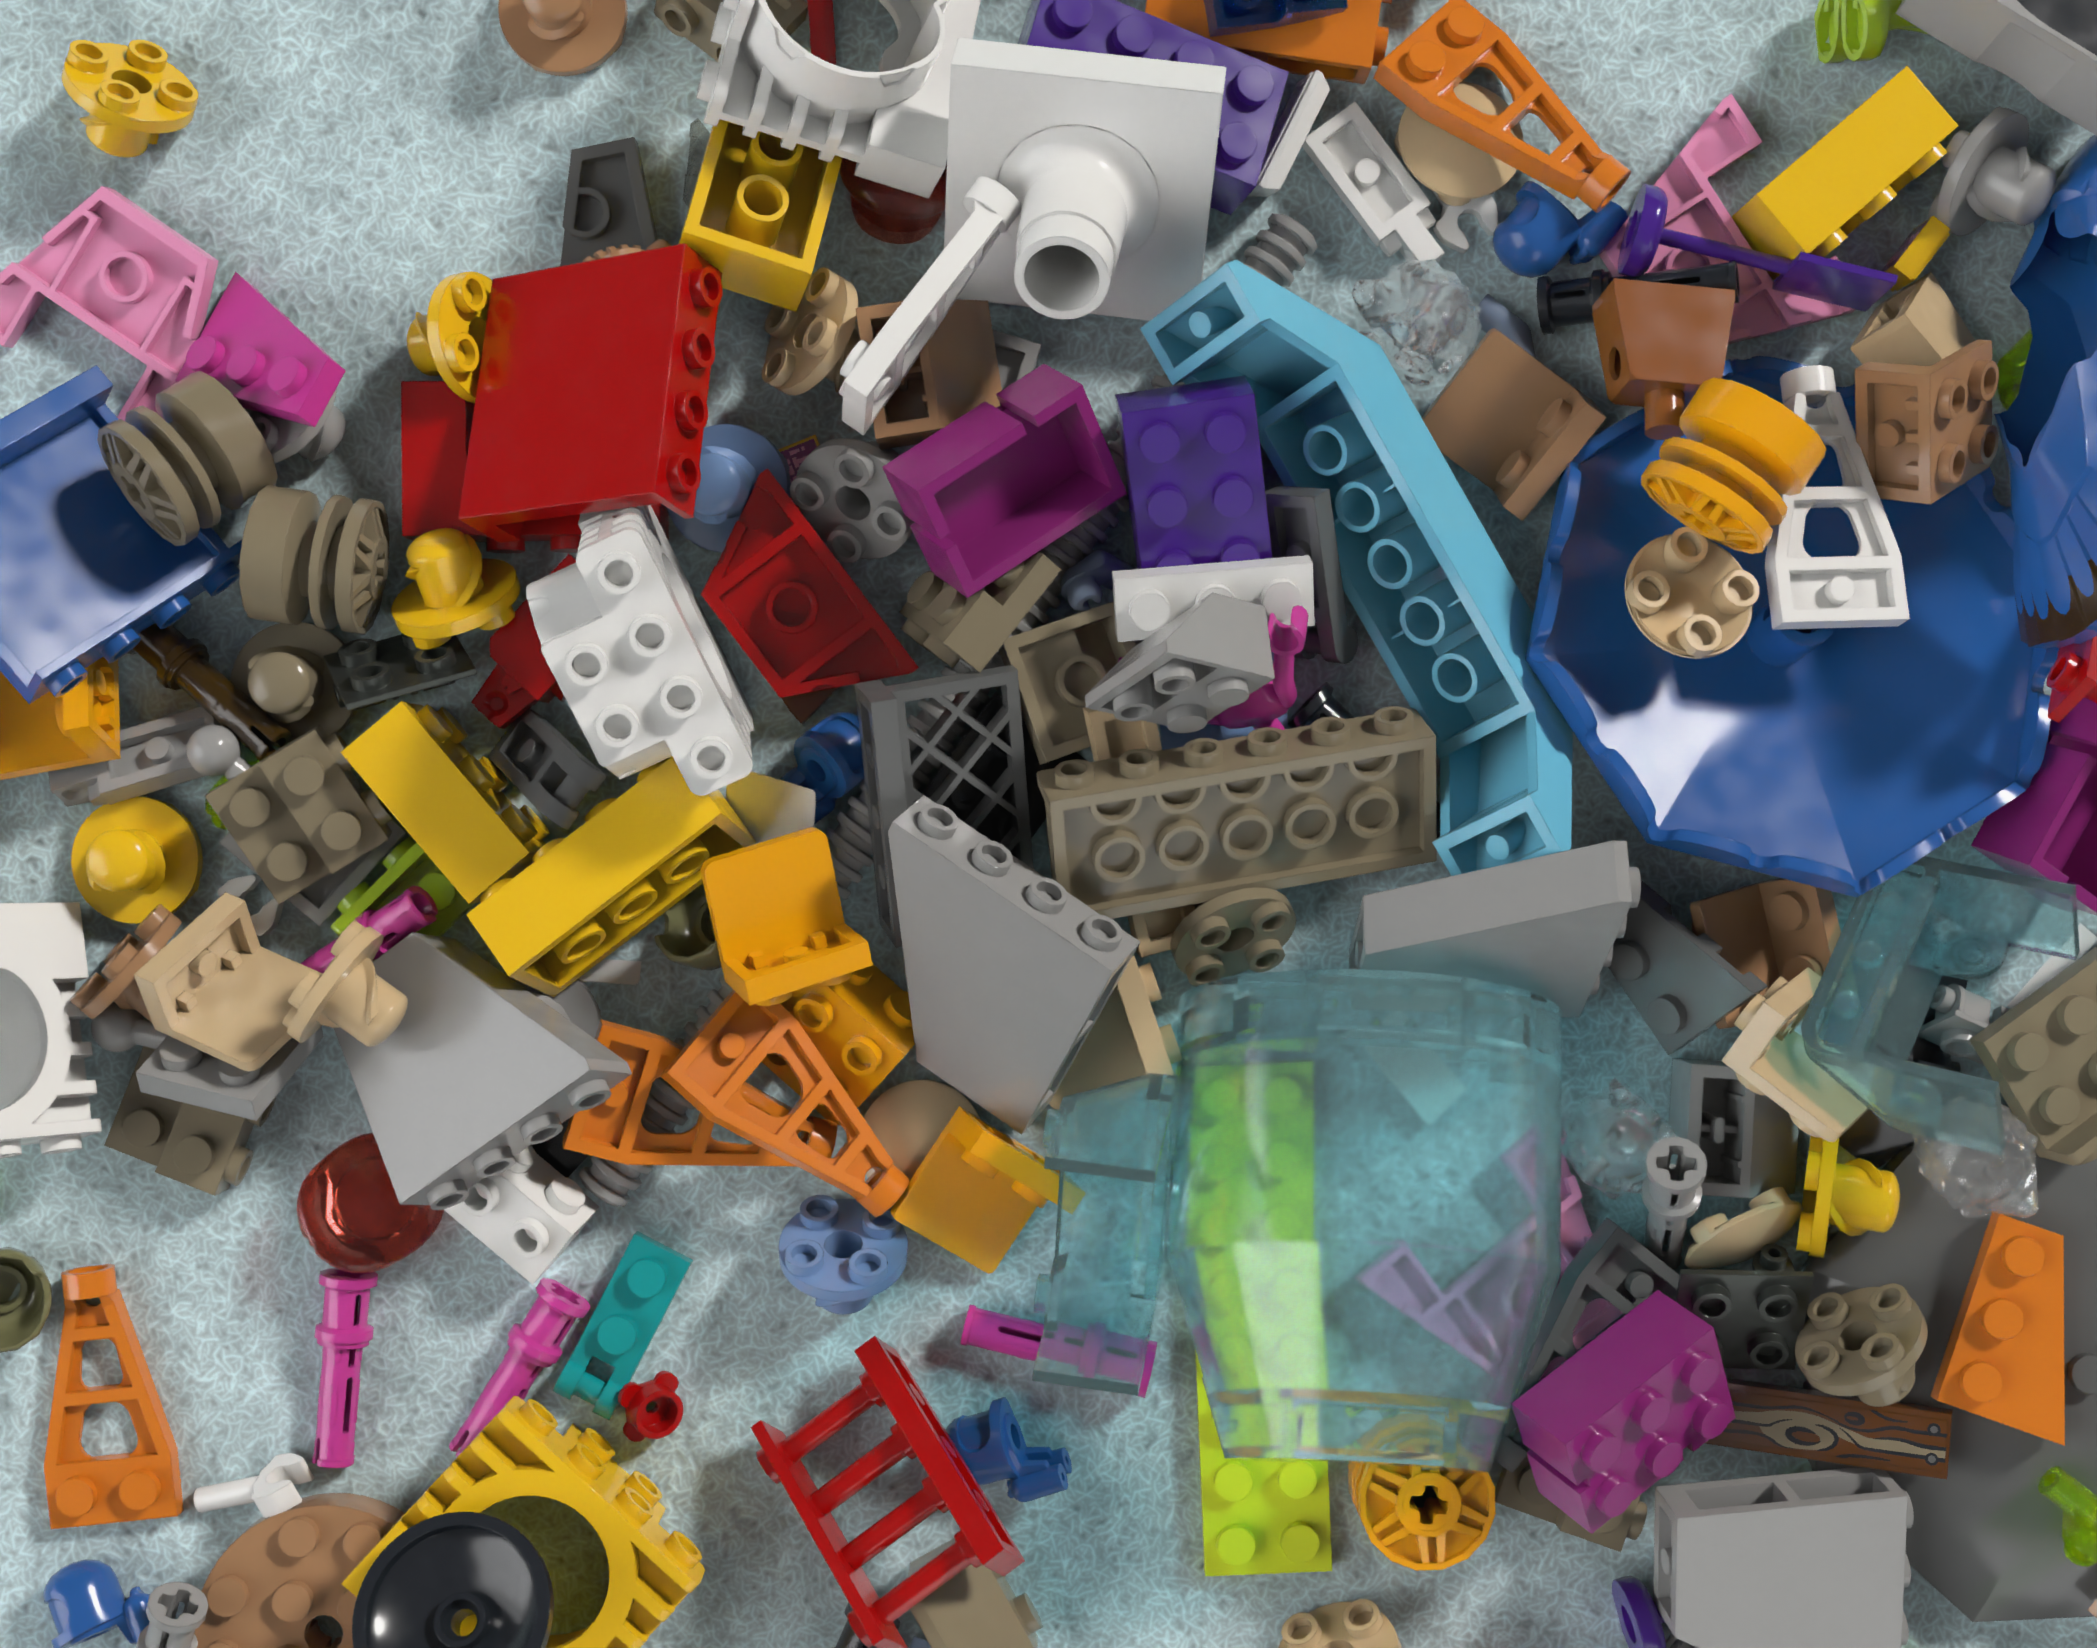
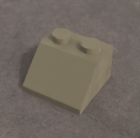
(975, 1610)

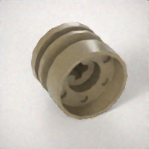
(187, 457)
(314, 559)

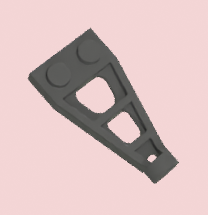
(1607, 1268)

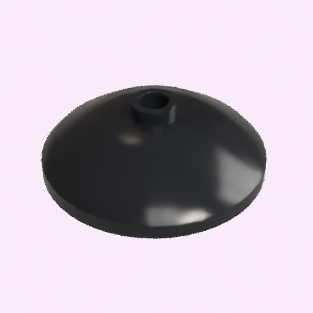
(449, 1571)

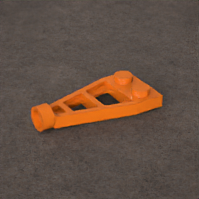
(1448, 50)
(727, 1052)
(616, 1130)
(114, 1486)

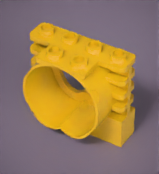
(527, 1457)

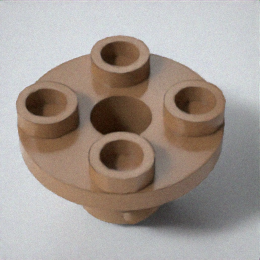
(563, 34)
(122, 964)

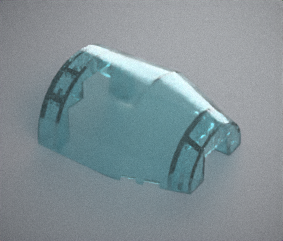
(1366, 1210)

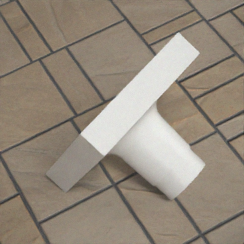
(1106, 170)

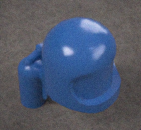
(1544, 231)
(828, 760)
(997, 1451)
(90, 1602)

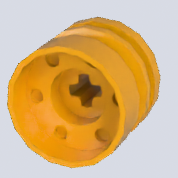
(1733, 465)
(1424, 1537)

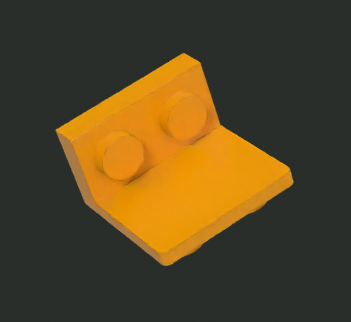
(61, 730)
(975, 1191)

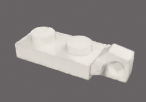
(1374, 185)

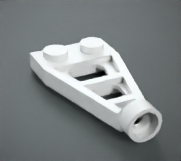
(878, 368)
(1838, 589)

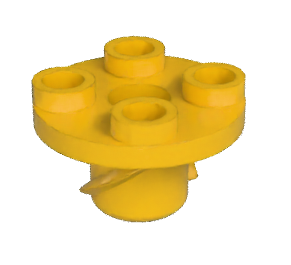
(128, 94)
(453, 332)
(452, 589)
(136, 858)
(1844, 1195)

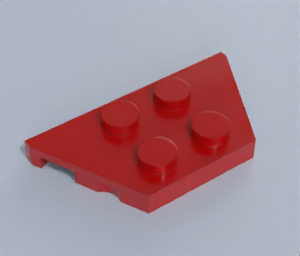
(796, 603)

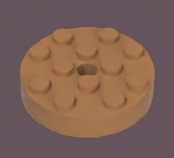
(291, 1572)

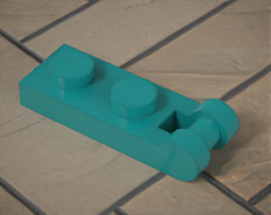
(624, 1322)

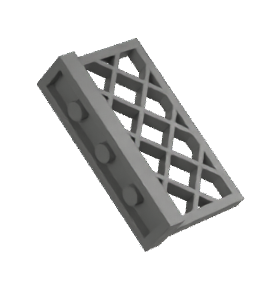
(890, 765)

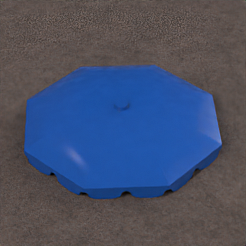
(1796, 745)

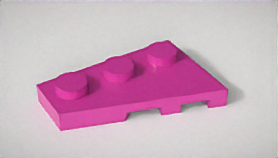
(263, 357)

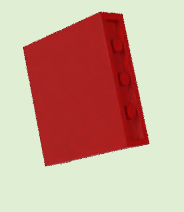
(592, 390)

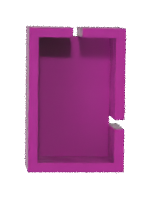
(1006, 479)
(2054, 823)
(1624, 1410)

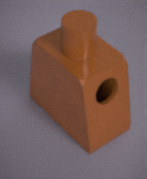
(1661, 346)

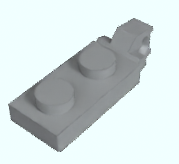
(150, 761)

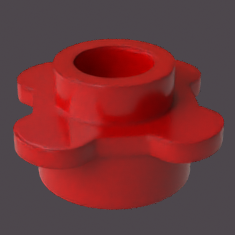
(662, 1418)

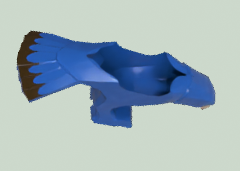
(2053, 420)

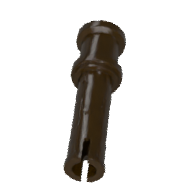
(186, 666)

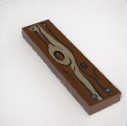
(1838, 1429)

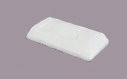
(1291, 132)

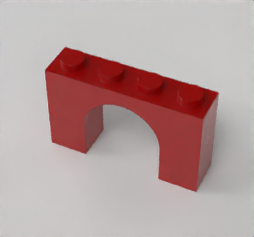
(434, 461)

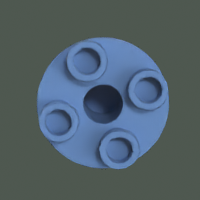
(729, 468)
(842, 1253)

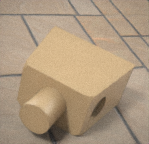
(1913, 327)

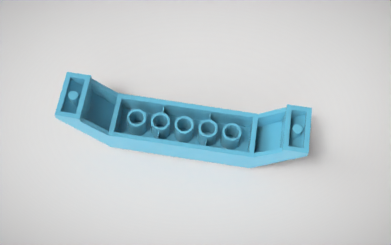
(1405, 551)

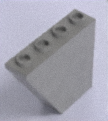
(1516, 924)
(996, 963)
(469, 1071)
(1784, 1560)

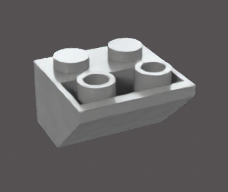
(1191, 667)
(1743, 1134)

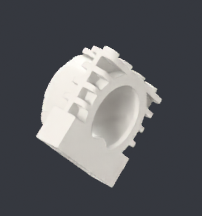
(882, 119)
(641, 655)
(40, 1030)

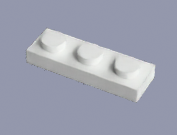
(1155, 596)

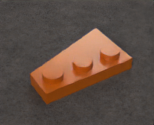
(2010, 1332)

